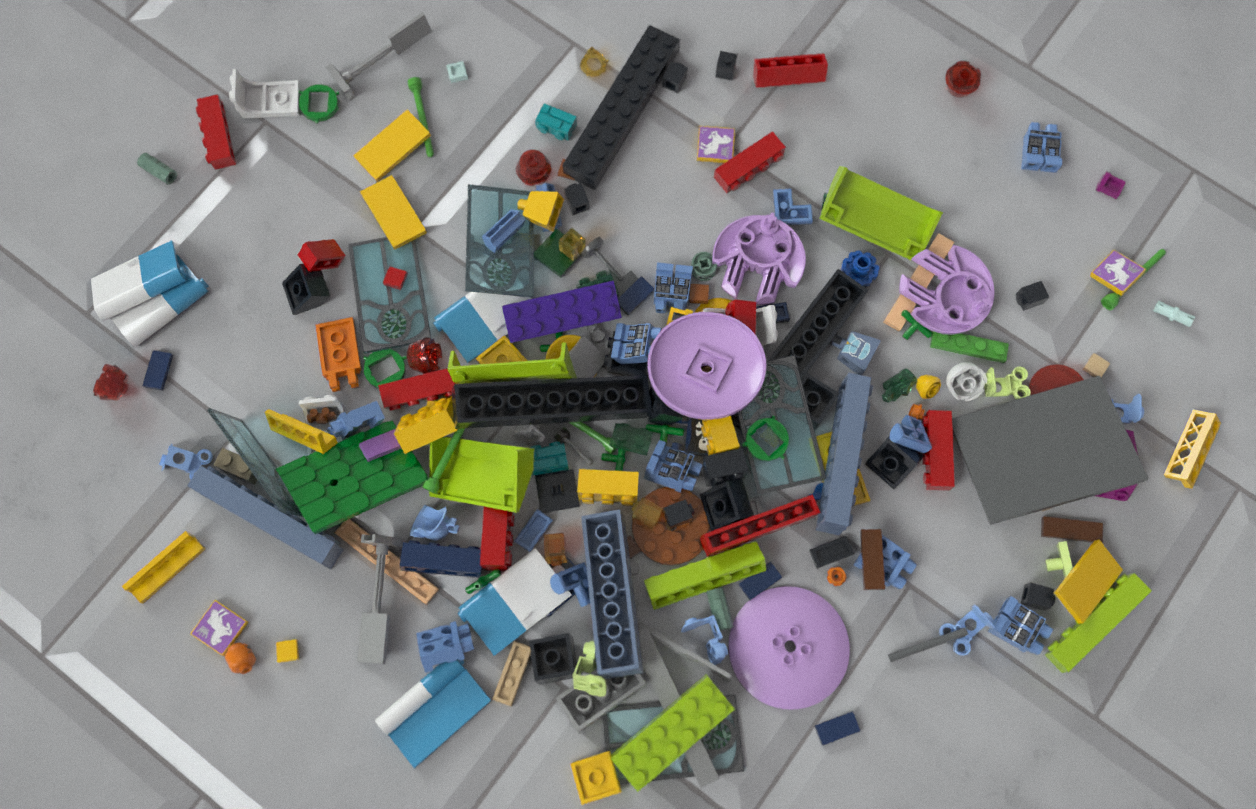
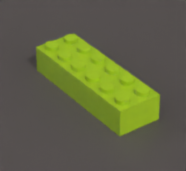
(672, 732)

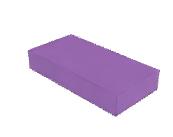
(379, 445)

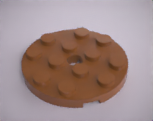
(672, 546)

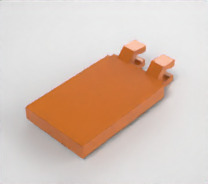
(339, 352)

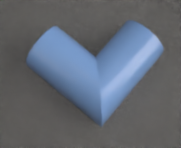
(790, 213)
(911, 434)
(575, 579)

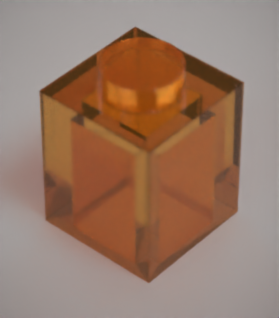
(555, 548)

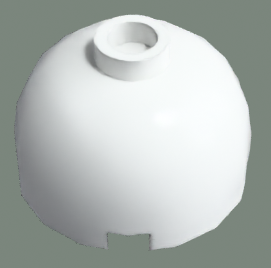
(966, 381)

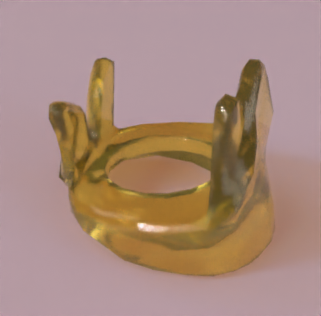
(593, 53)

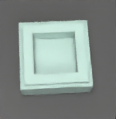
(457, 72)

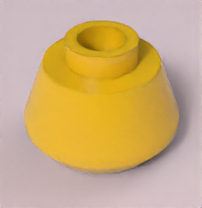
(928, 386)

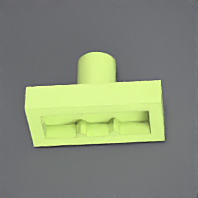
(1062, 562)

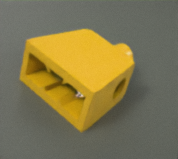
(542, 208)

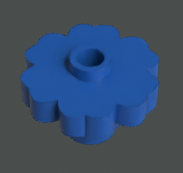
(860, 267)

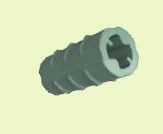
(157, 168)
(720, 608)

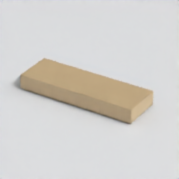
(512, 674)

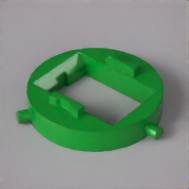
(305, 98)
(377, 357)
(778, 429)

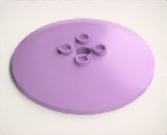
(710, 341)
(781, 676)

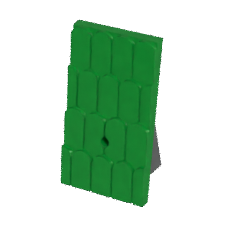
(345, 484)

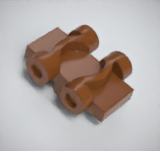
(321, 418)

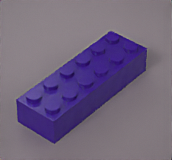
(561, 311)

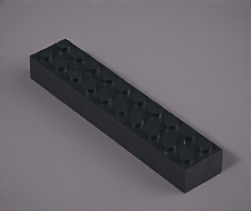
(621, 107)
(819, 323)
(550, 401)

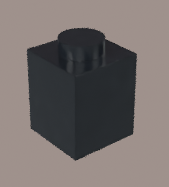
(726, 65)
(674, 77)
(576, 198)
(1031, 295)
(678, 514)
(1038, 596)

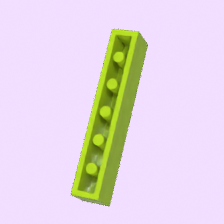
(705, 575)
(1103, 619)

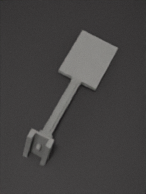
(399, 40)
(586, 363)
(375, 625)
(681, 650)

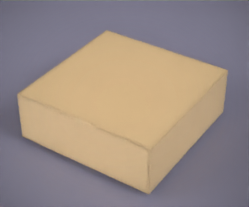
(1096, 365)

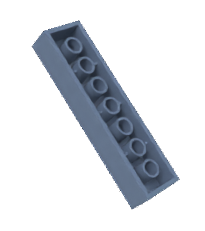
(844, 454)
(263, 515)
(611, 595)

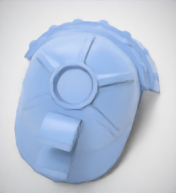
(433, 524)

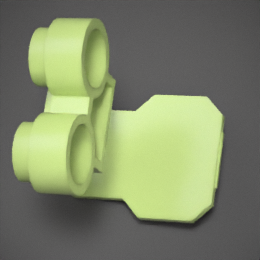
(1009, 384)
(591, 684)

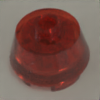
(962, 79)
(533, 167)
(424, 355)
(111, 383)

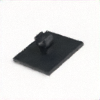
(557, 491)

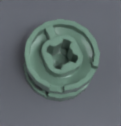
(703, 266)

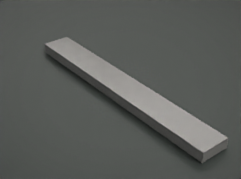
(668, 693)

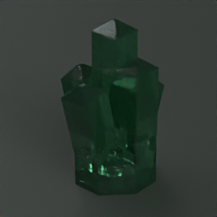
(898, 385)

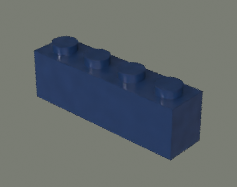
(441, 559)

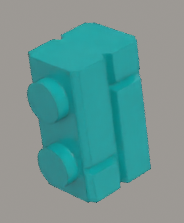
(556, 122)
(549, 458)

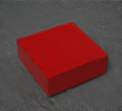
(395, 278)

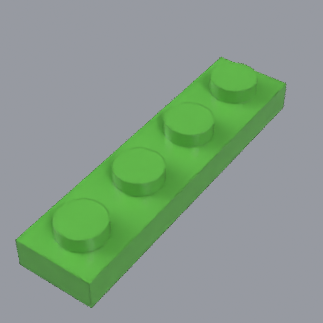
(970, 346)

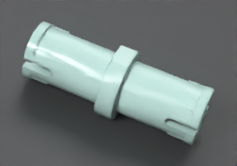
(1174, 313)

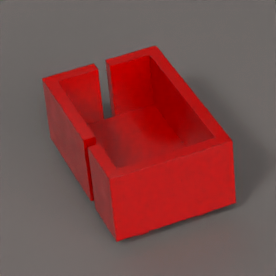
(496, 539)

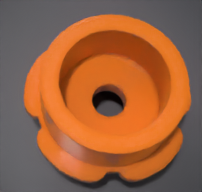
(916, 411)
(836, 571)

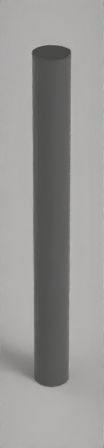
(928, 644)

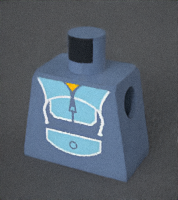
(856, 350)

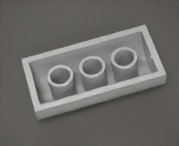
(586, 709)

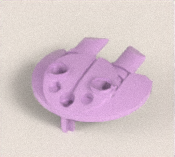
(760, 255)
(952, 293)

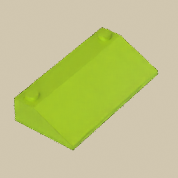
(879, 214)
(513, 371)
(483, 473)

